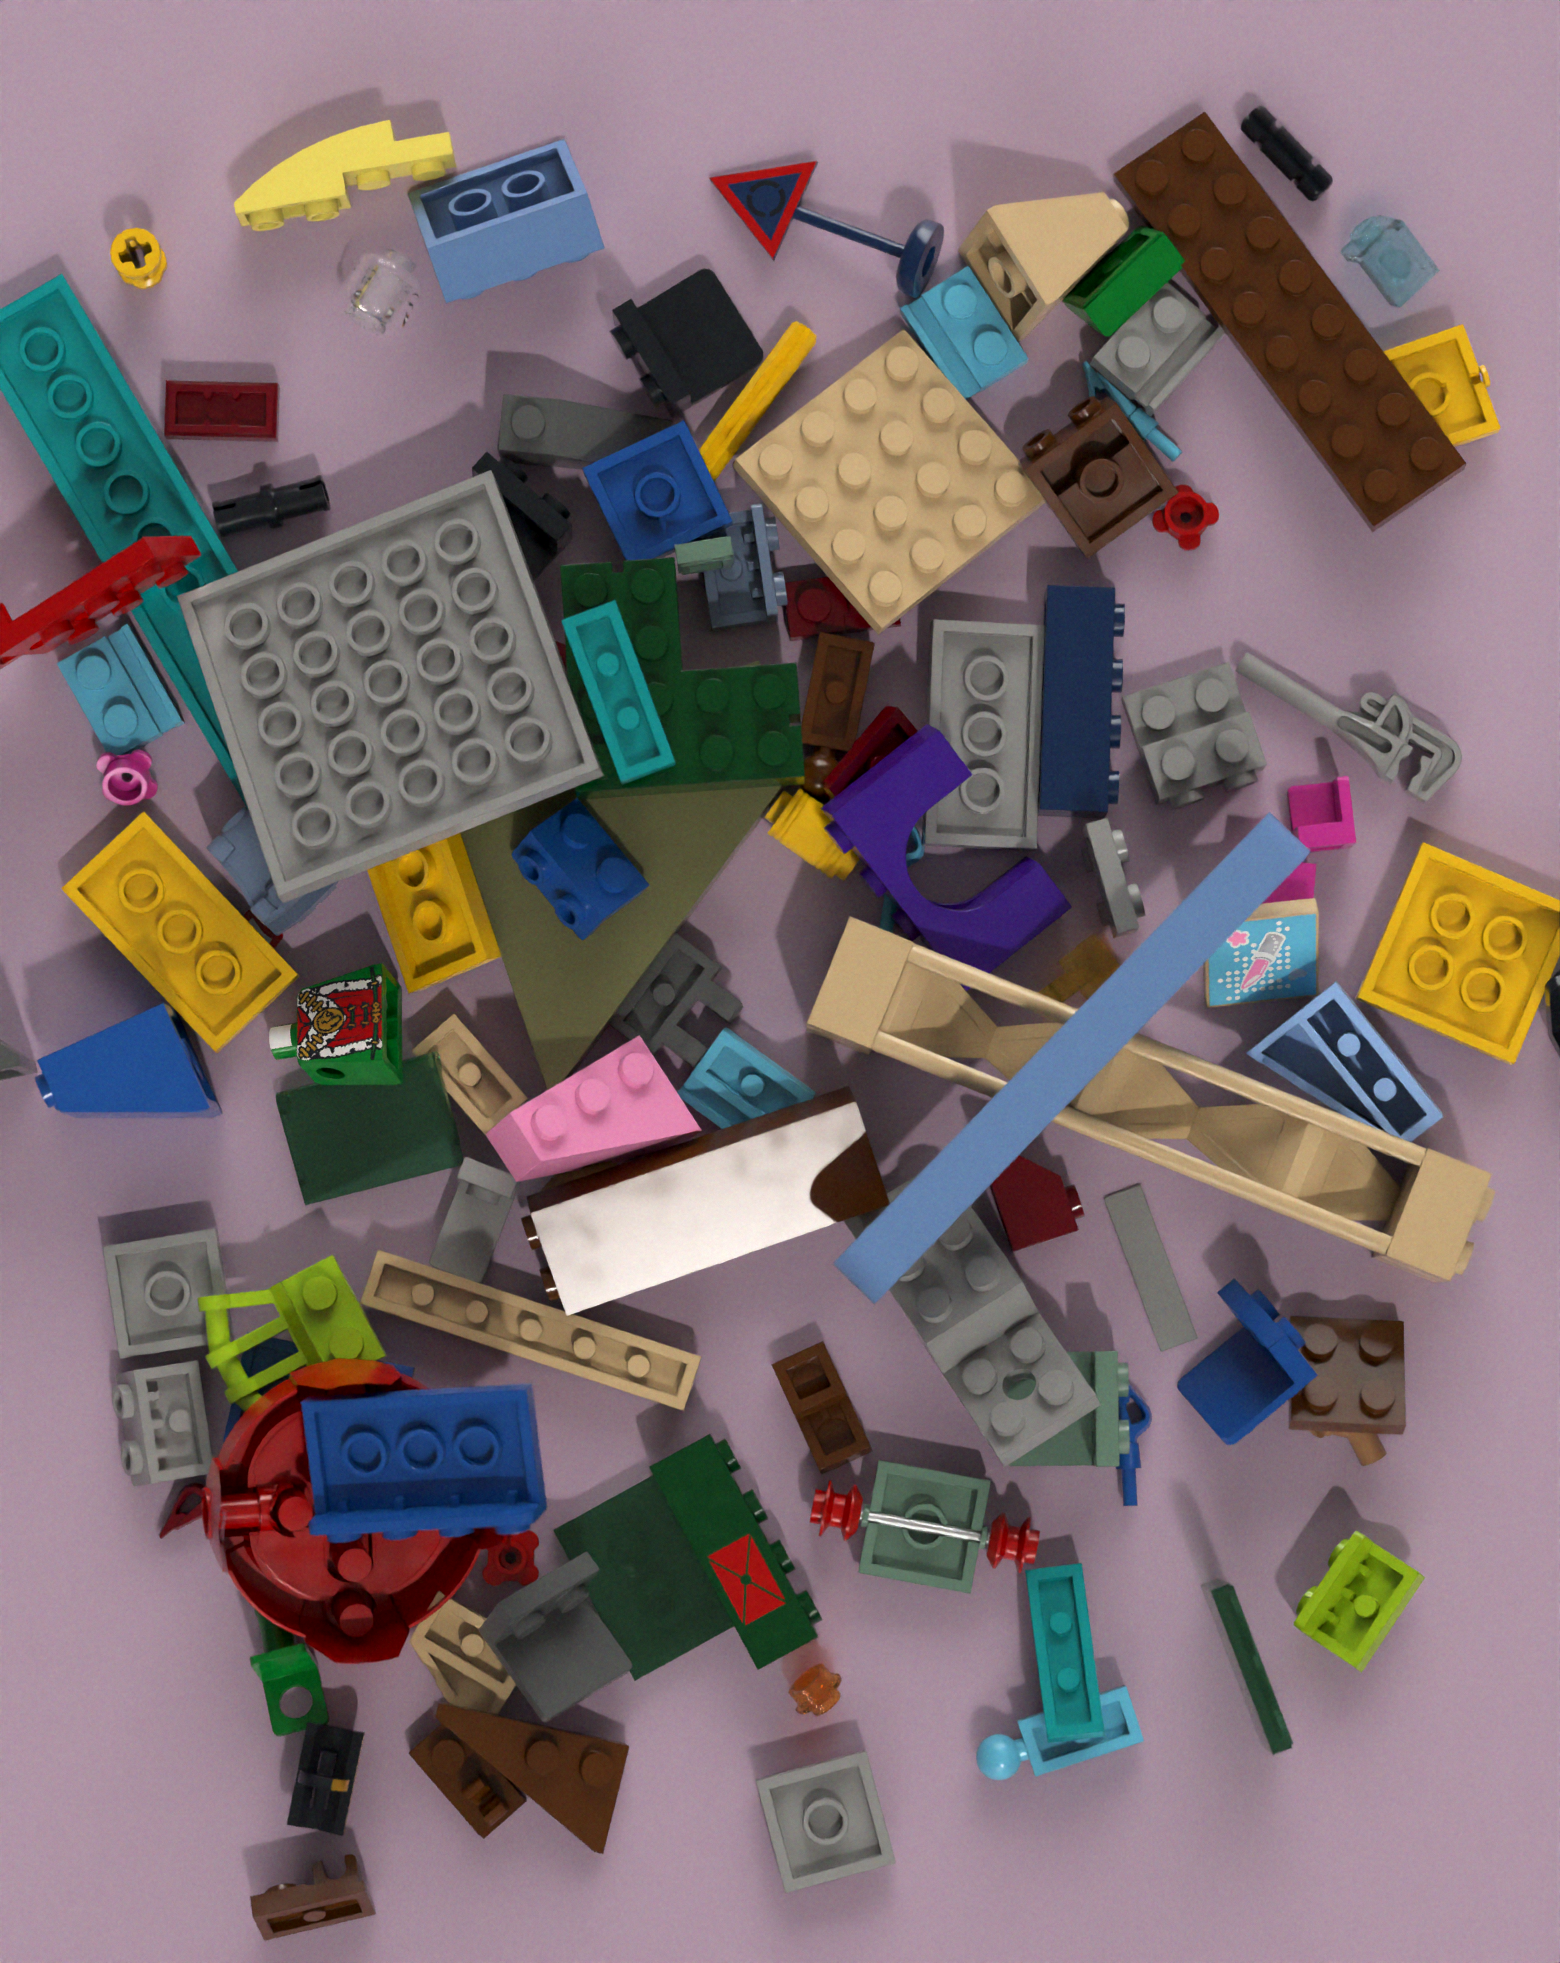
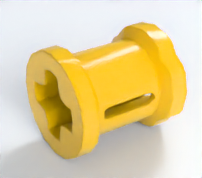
(154, 257)

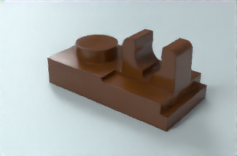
(467, 1780)
(300, 1908)

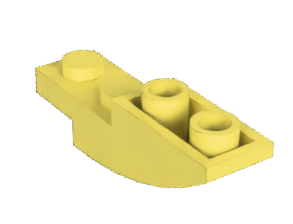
(317, 177)

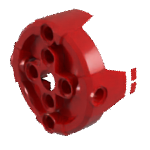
(342, 1597)

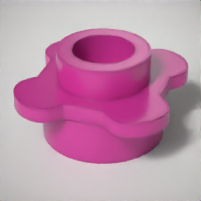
(123, 789)

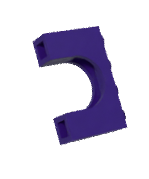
(876, 822)

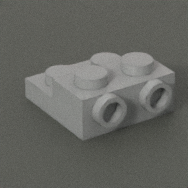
(1194, 736)

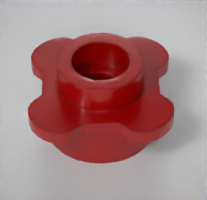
(1186, 533)
(522, 1569)

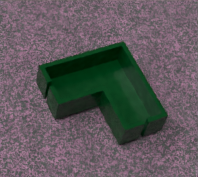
(720, 723)

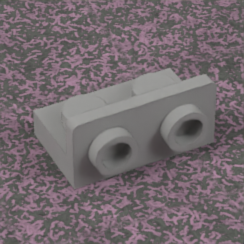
(163, 1423)

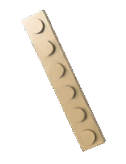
(530, 1330)

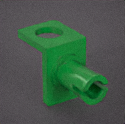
(287, 1666)

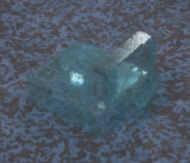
(1390, 258)

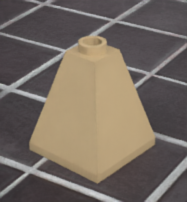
(1039, 251)

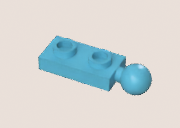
(1001, 1756)

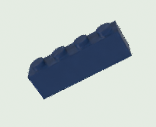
(1078, 701)

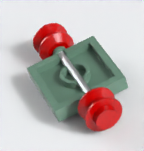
(924, 1526)

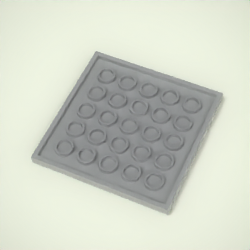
(388, 686)

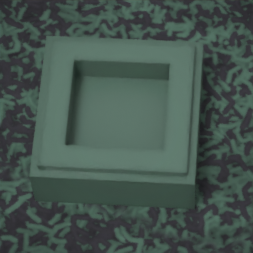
(704, 555)

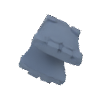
(243, 858)

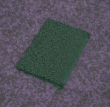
(370, 1134)

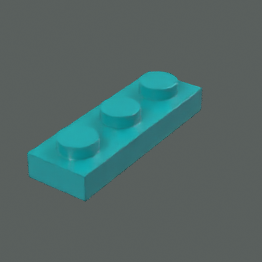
(618, 692)
(1064, 1653)

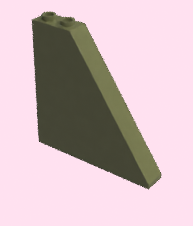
(577, 985)

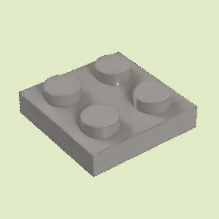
(157, 1291)
(825, 1821)

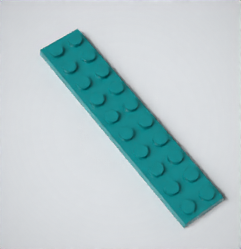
(111, 470)

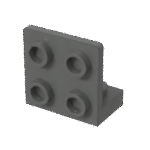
(555, 1640)

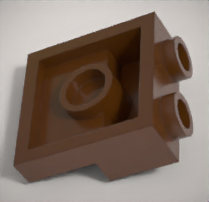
(1096, 474)

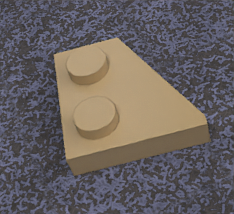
(461, 1658)

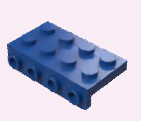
(424, 1462)

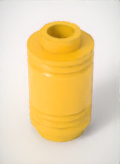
(799, 827)

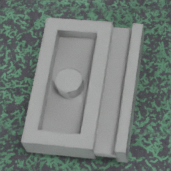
(1157, 348)

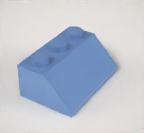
(506, 221)

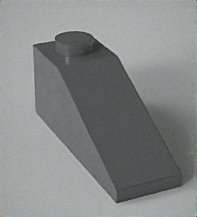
(567, 431)

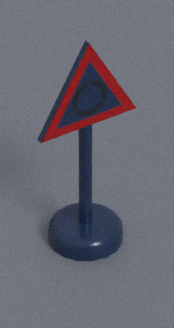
(771, 200)

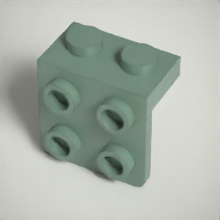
(1099, 1434)

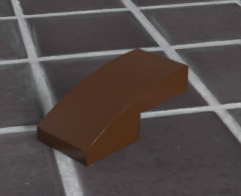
(822, 1407)

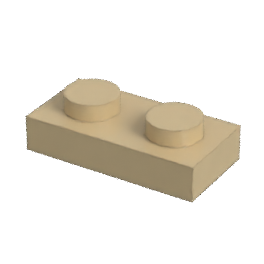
(472, 1074)

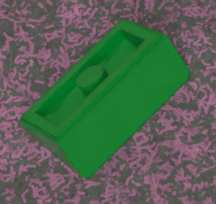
(1125, 280)

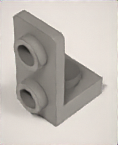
(474, 1220)

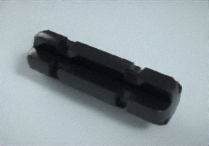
(1286, 153)

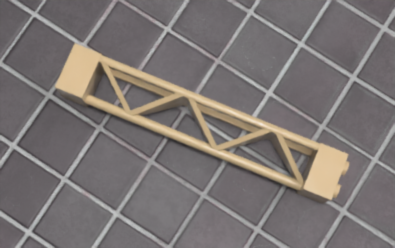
(1273, 1153)

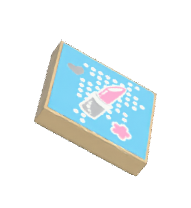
(1267, 957)

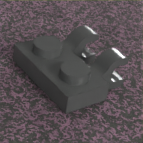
(667, 995)

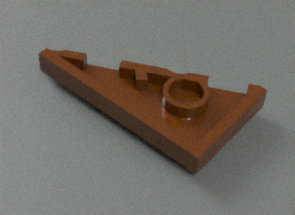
(559, 1769)

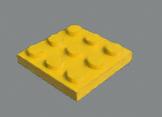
(1465, 954)

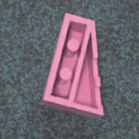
(596, 1116)

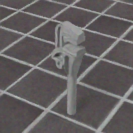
(1376, 733)

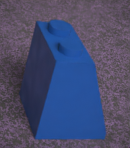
(130, 1072)

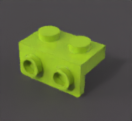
(1357, 1600)

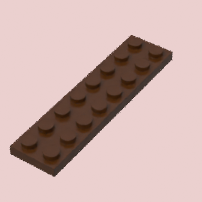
(1290, 322)

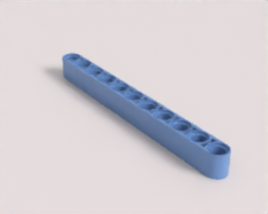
(1071, 1058)

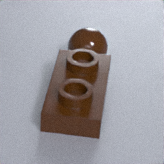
(833, 704)

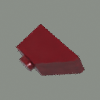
(1034, 1204)

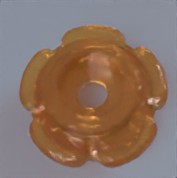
(816, 1690)

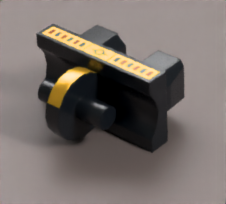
(325, 1778)

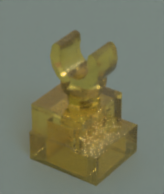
(1085, 970)

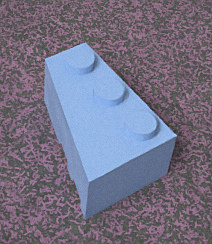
(1347, 1066)

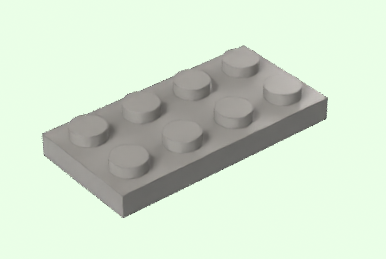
(989, 709)

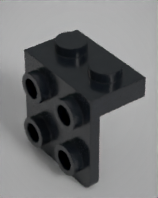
(686, 341)
(537, 521)

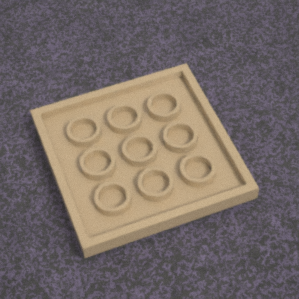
(890, 481)

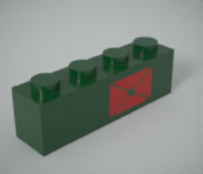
(735, 1551)

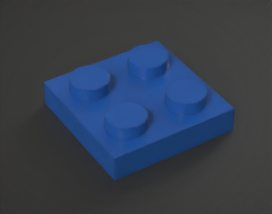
(657, 494)

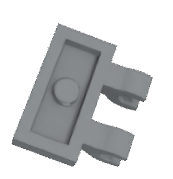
(1104, 856)

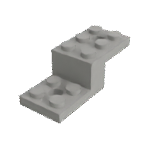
(988, 1336)

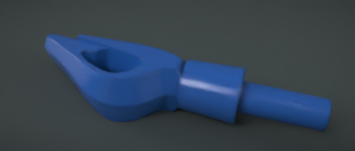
(1131, 1461)

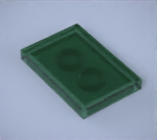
(648, 1578)
(1247, 1666)

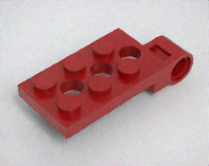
(106, 589)

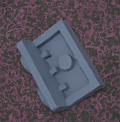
(747, 590)

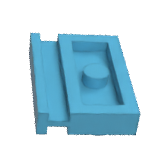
(964, 334)
(120, 692)
(740, 1083)

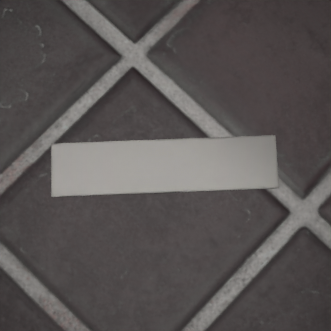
(1150, 1268)

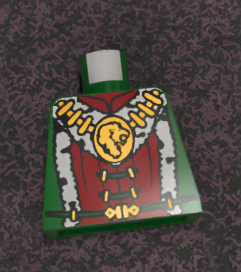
(347, 1030)

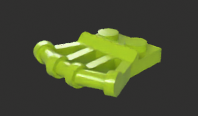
(316, 1311)

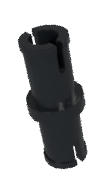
(271, 506)

